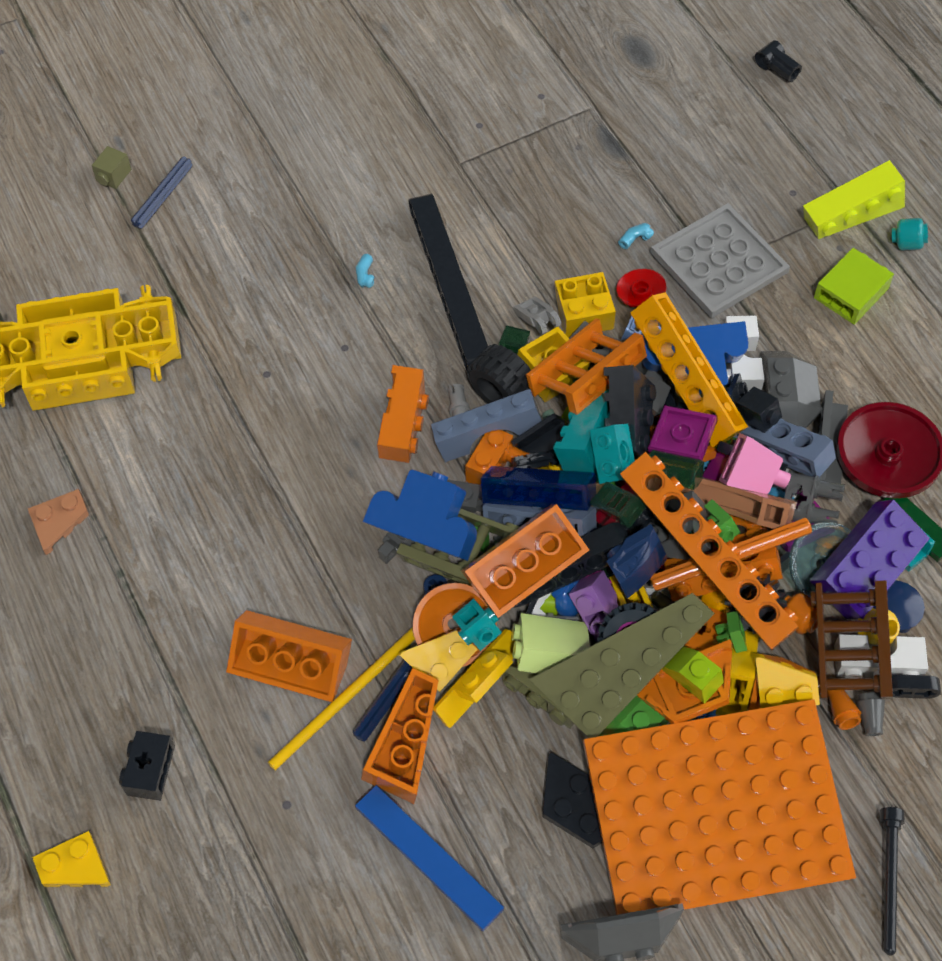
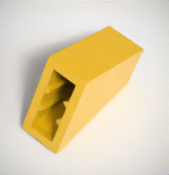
(742, 676)

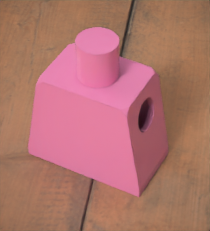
(753, 467)

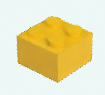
(543, 347)

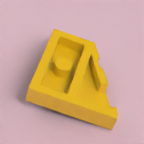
(440, 657)
(783, 683)
(72, 864)

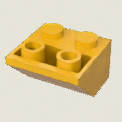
(584, 300)

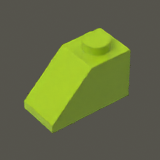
(695, 673)

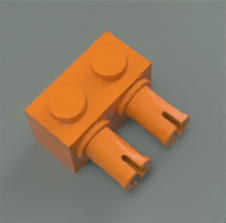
(492, 450)

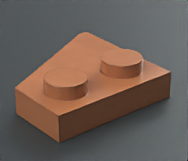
(58, 518)

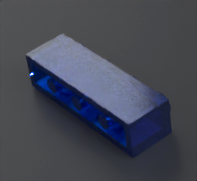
(538, 487)

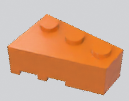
(403, 415)

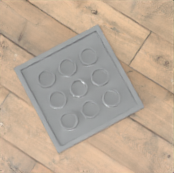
(720, 260)

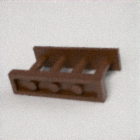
(877, 625)

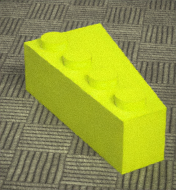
(857, 201)

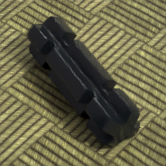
(536, 460)

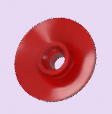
(640, 285)

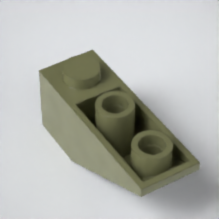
(521, 682)

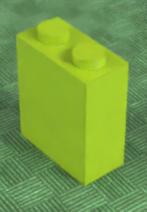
(853, 286)

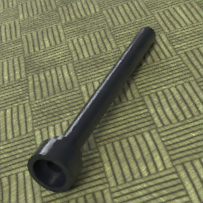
(892, 819)

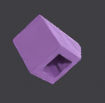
(594, 600)

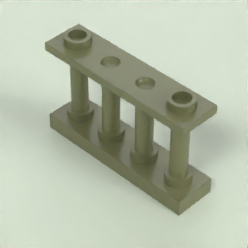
(439, 563)

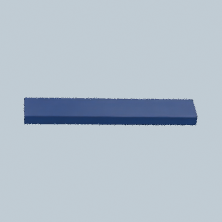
(429, 858)

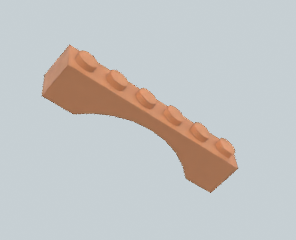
(742, 503)

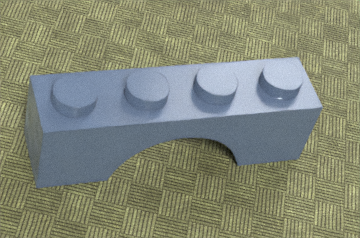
(513, 413)

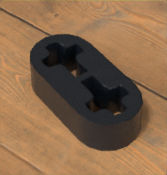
(915, 686)

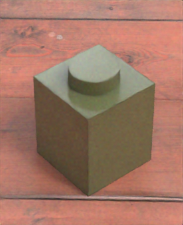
(111, 167)

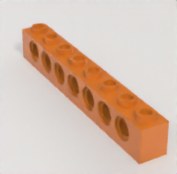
(637, 477)

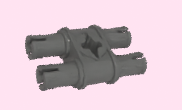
(811, 489)

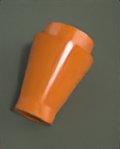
(844, 710)

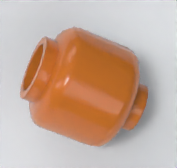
(801, 606)

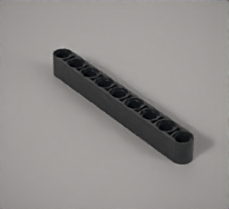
(448, 278)

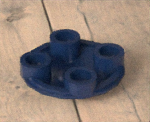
(905, 604)

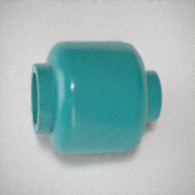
(910, 234)

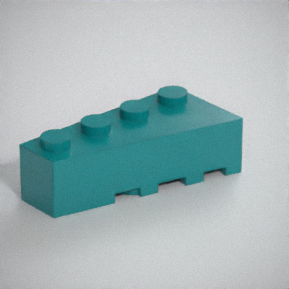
(576, 447)

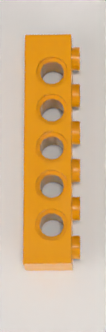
(687, 353)

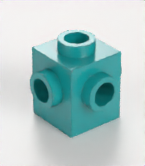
(480, 629)

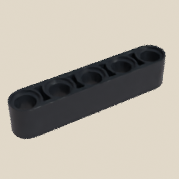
(599, 545)

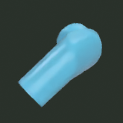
(634, 232)
(362, 271)

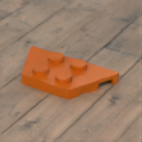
(679, 704)

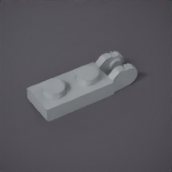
(537, 314)

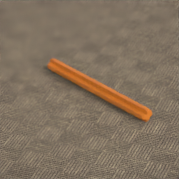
(747, 548)

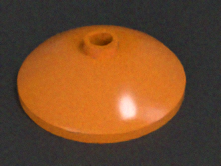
(437, 609)

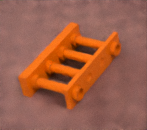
(592, 382)

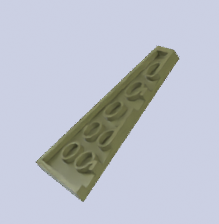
(610, 674)

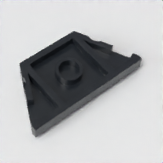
(571, 801)

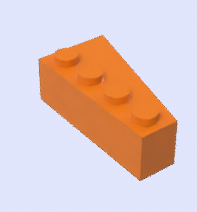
(401, 747)

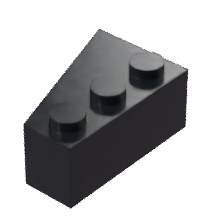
(631, 403)

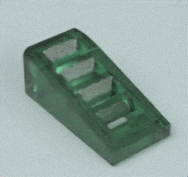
(684, 469)
(629, 512)

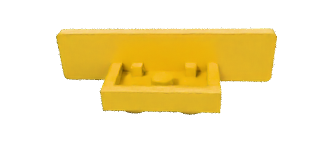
(476, 680)

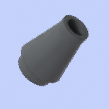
(871, 712)

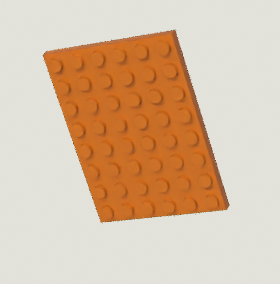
(718, 809)

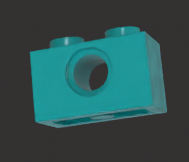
(612, 451)

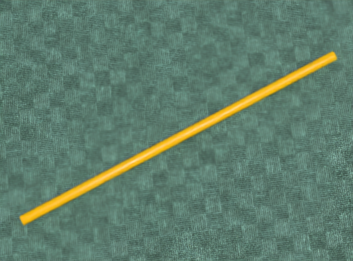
(334, 707)

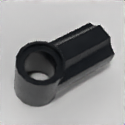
(774, 57)

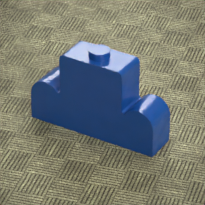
(719, 345)
(425, 514)

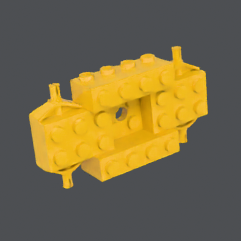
(99, 363)

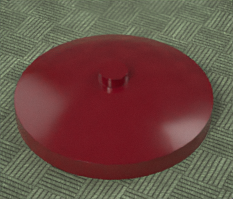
(890, 450)

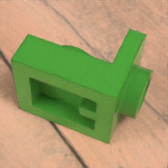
(723, 520)

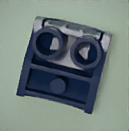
(637, 560)

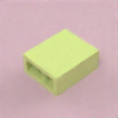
(546, 641)

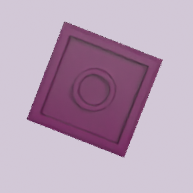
(683, 432)

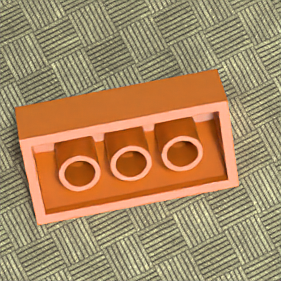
(525, 560)
(288, 655)

